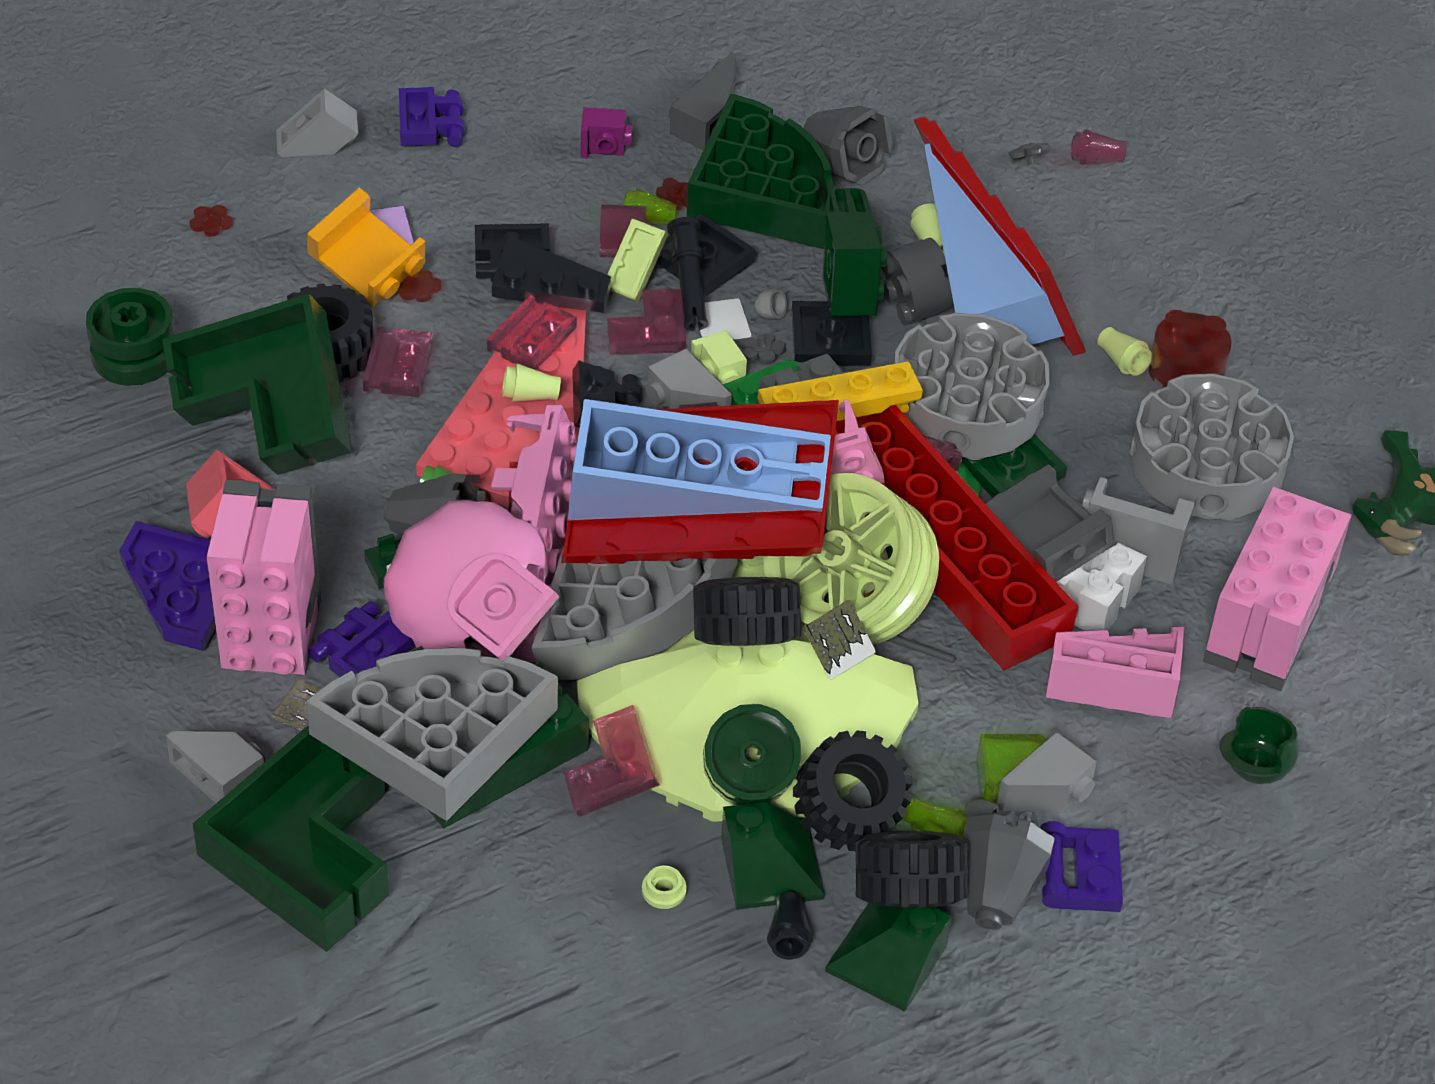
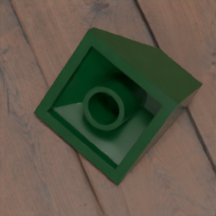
(768, 855)
(892, 951)

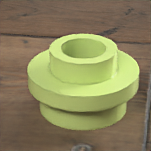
(667, 878)

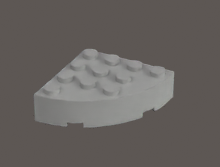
(619, 612)
(434, 720)

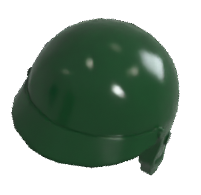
(1261, 745)

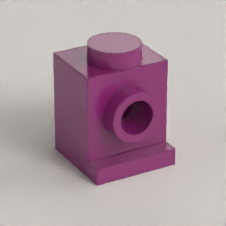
(604, 132)

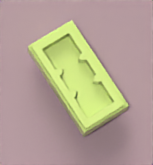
(636, 259)

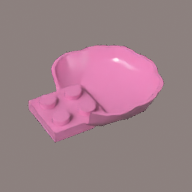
(468, 577)

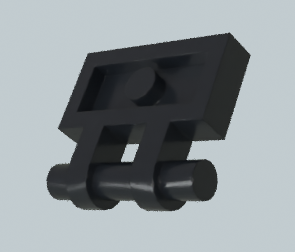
(491, 241)
(598, 384)

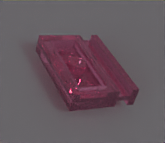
(532, 333)
(398, 362)

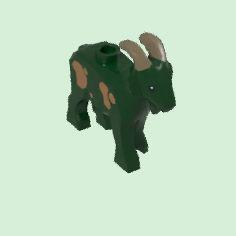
(1408, 502)

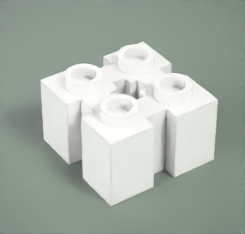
(1104, 586)

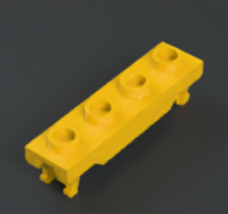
(867, 390)

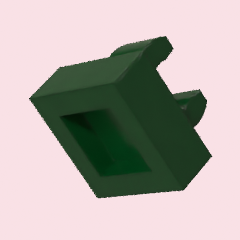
(381, 556)

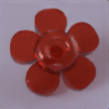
(674, 192)
(211, 220)
(419, 286)

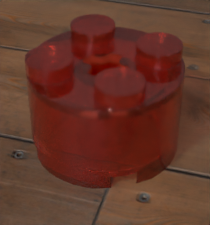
(1189, 346)

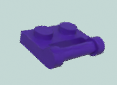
(1095, 869)

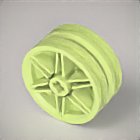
(857, 562)

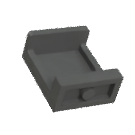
(1052, 523)

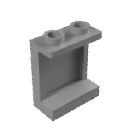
(1145, 530)

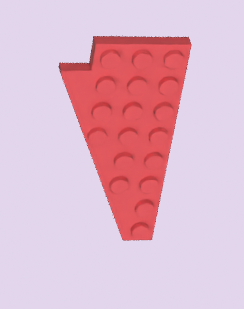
(477, 431)

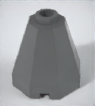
(852, 141)
(420, 500)
(1003, 867)

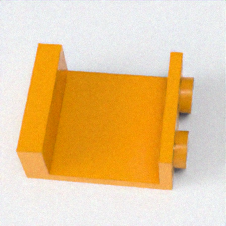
(364, 249)

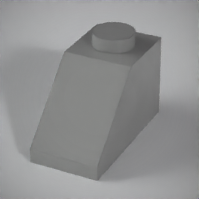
(318, 128)
(684, 381)
(213, 759)
(1048, 779)

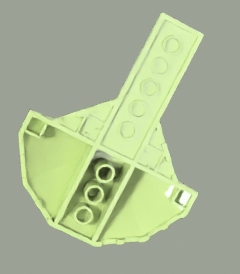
(696, 682)

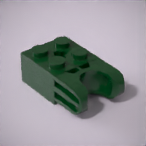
(852, 255)

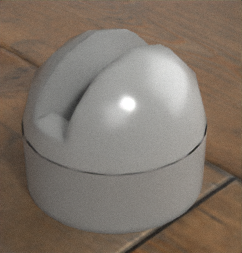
(771, 304)

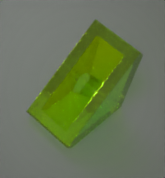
(999, 756)

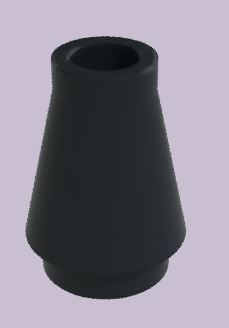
(789, 929)

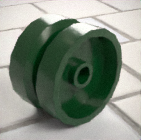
(128, 335)
(728, 741)

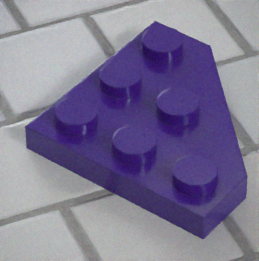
(172, 582)

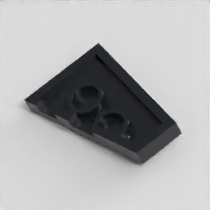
(549, 278)

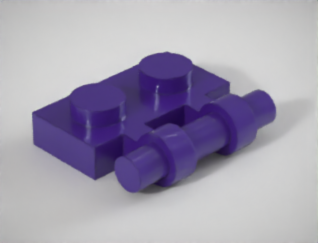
(419, 121)
(374, 641)

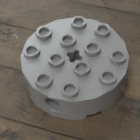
(977, 383)
(1211, 445)

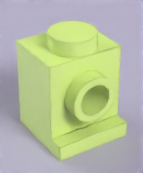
(720, 356)

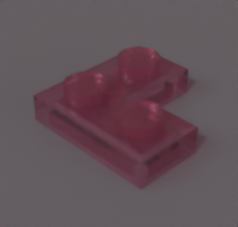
(655, 332)
(622, 770)

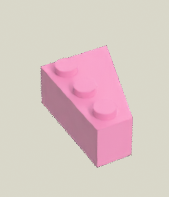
(1117, 671)

